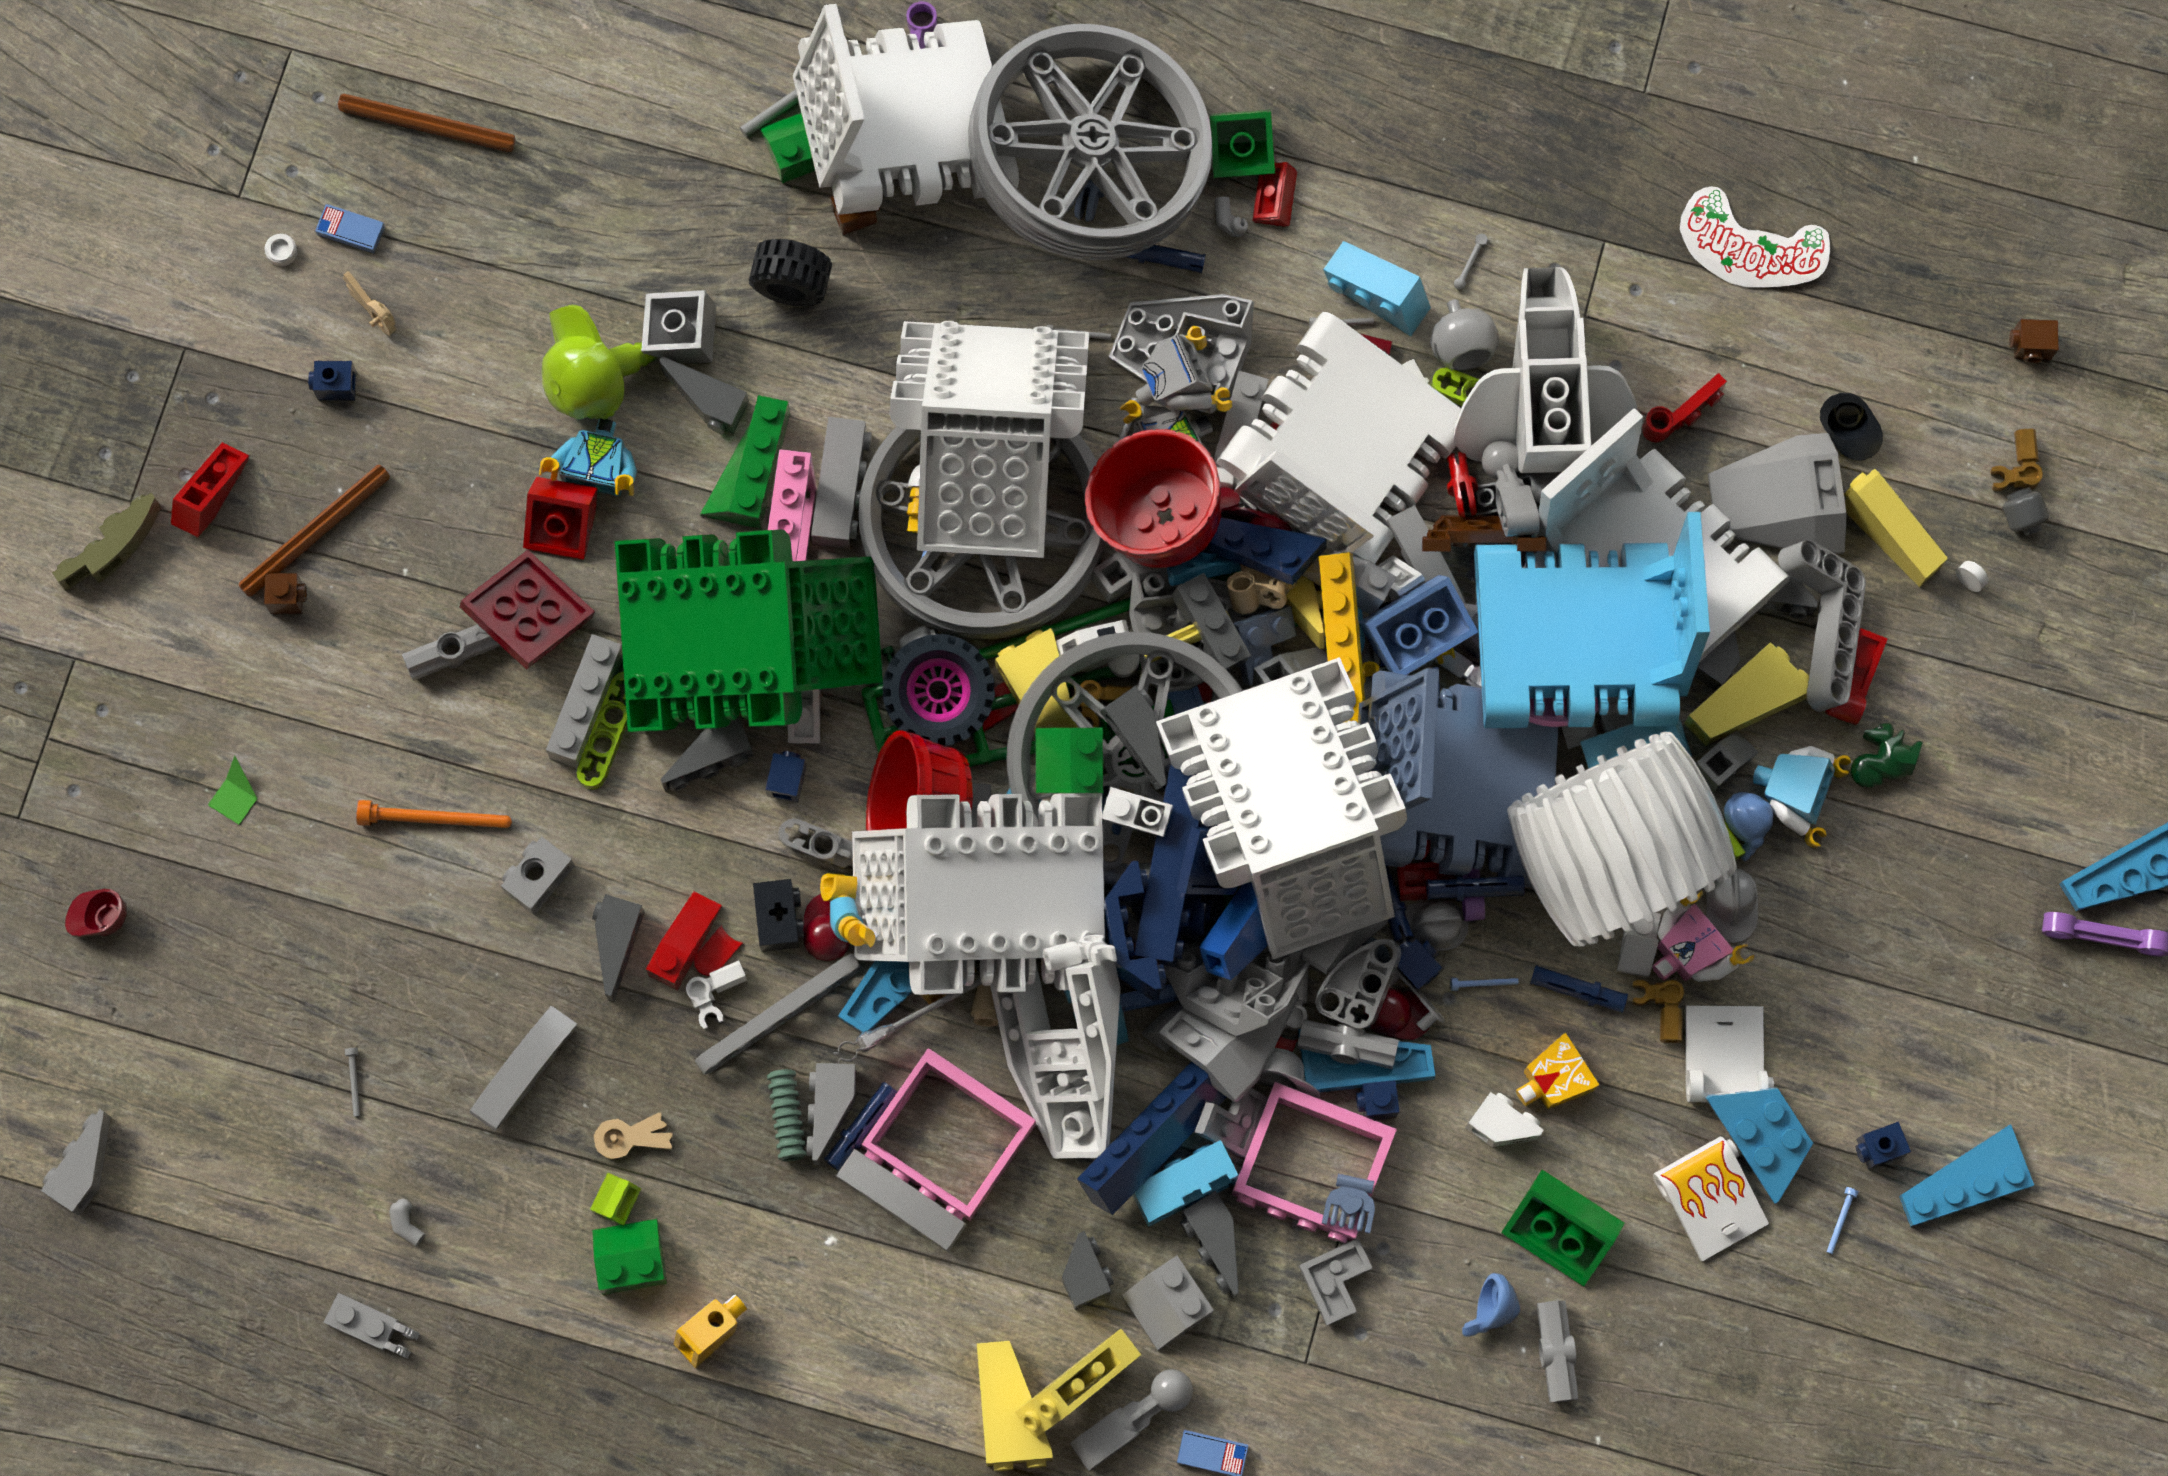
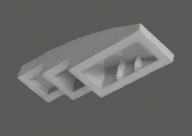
(1408, 531)
(523, 1068)
(901, 1200)

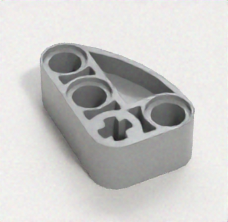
(1349, 981)

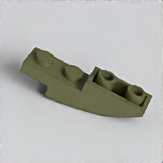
(122, 538)

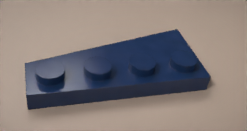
(1267, 549)

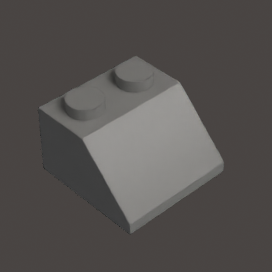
(679, 326)
(1167, 1303)

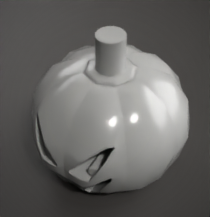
(1464, 338)

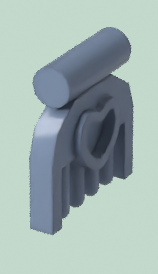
(1351, 1200)

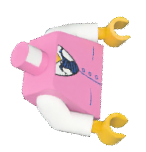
(1694, 946)

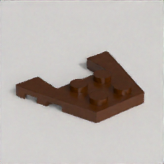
(1475, 529)

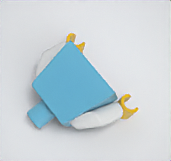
(1799, 787)

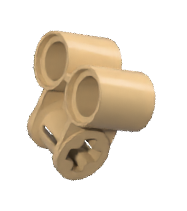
(1252, 588)

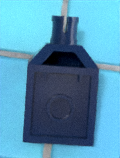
(1196, 871)

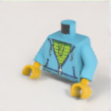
(594, 461)

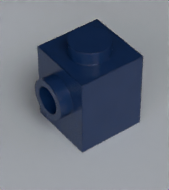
(333, 380)
(786, 776)
(1419, 962)
(1378, 1100)
(1882, 1145)

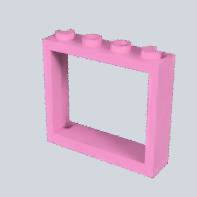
(789, 506)
(977, 1091)
(1330, 1113)

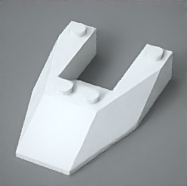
(1066, 1071)

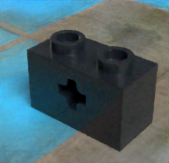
(776, 934)

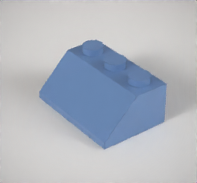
(1419, 626)

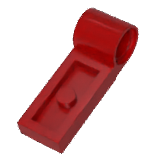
(1687, 413)
(1868, 654)

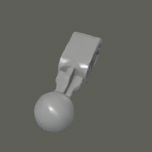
(1513, 498)
(840, 853)
(1169, 1392)

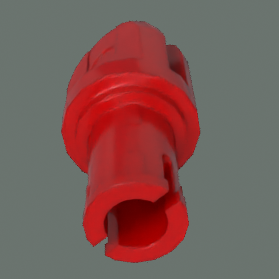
(1461, 483)

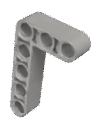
(1838, 621)

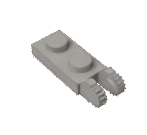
(367, 1324)

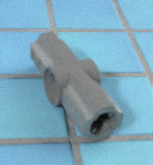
(432, 658)
(1347, 1044)
(1557, 1351)

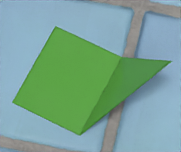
(235, 795)

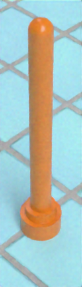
(370, 813)

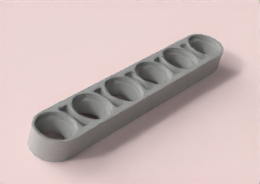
(778, 1014)

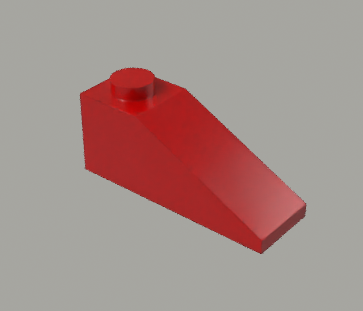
(207, 489)
(683, 940)

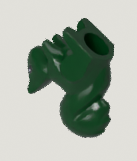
(1892, 760)

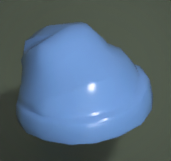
(1749, 820)
(1495, 1307)

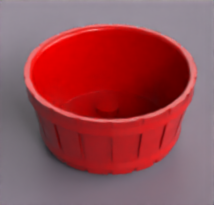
(1149, 476)
(909, 768)

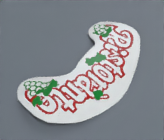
(1746, 255)

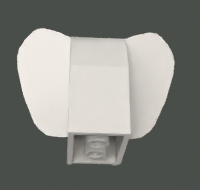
(1550, 398)

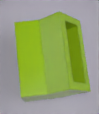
(615, 1199)

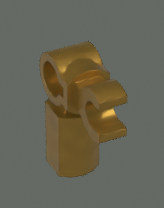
(2027, 474)
(1101, 694)
(1671, 996)

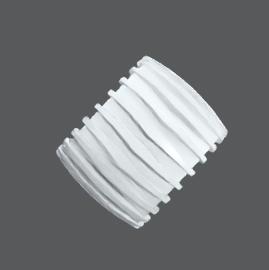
(1622, 839)

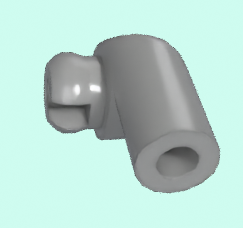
(1226, 221)
(401, 1225)

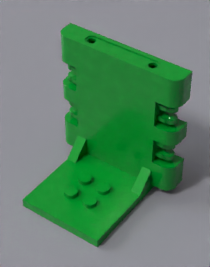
(740, 629)

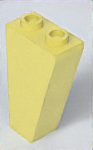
(1893, 526)
(1023, 664)
(1752, 694)
(1077, 1383)
(1002, 1394)

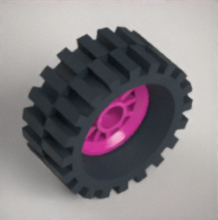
(949, 653)

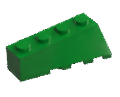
(749, 475)

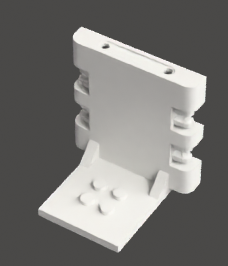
(892, 110)
(986, 427)
(1342, 441)
(1618, 499)
(1292, 803)
(981, 892)

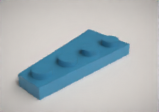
(2123, 874)
(877, 995)
(1411, 1064)
(1974, 1178)

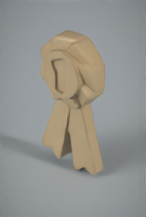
(379, 313)
(616, 1138)

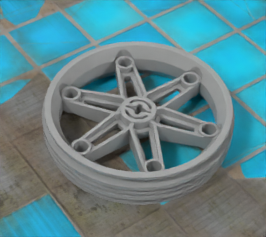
(1090, 141)
(961, 623)
(1069, 663)

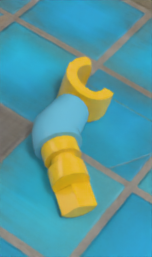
(843, 910)

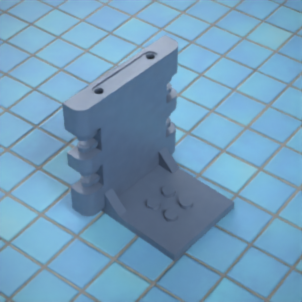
(1453, 772)

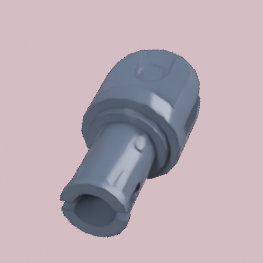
(1094, 194)

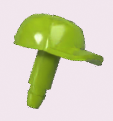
(581, 372)

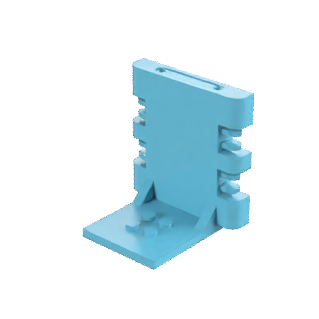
(1591, 630)

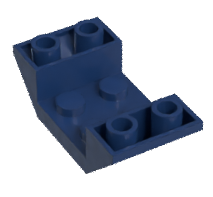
(1139, 973)

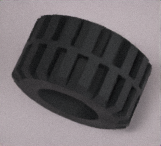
(790, 272)

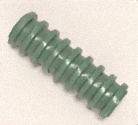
(786, 1115)

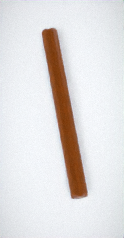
(426, 122)
(315, 529)

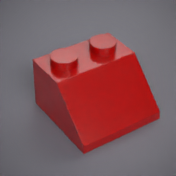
(559, 517)

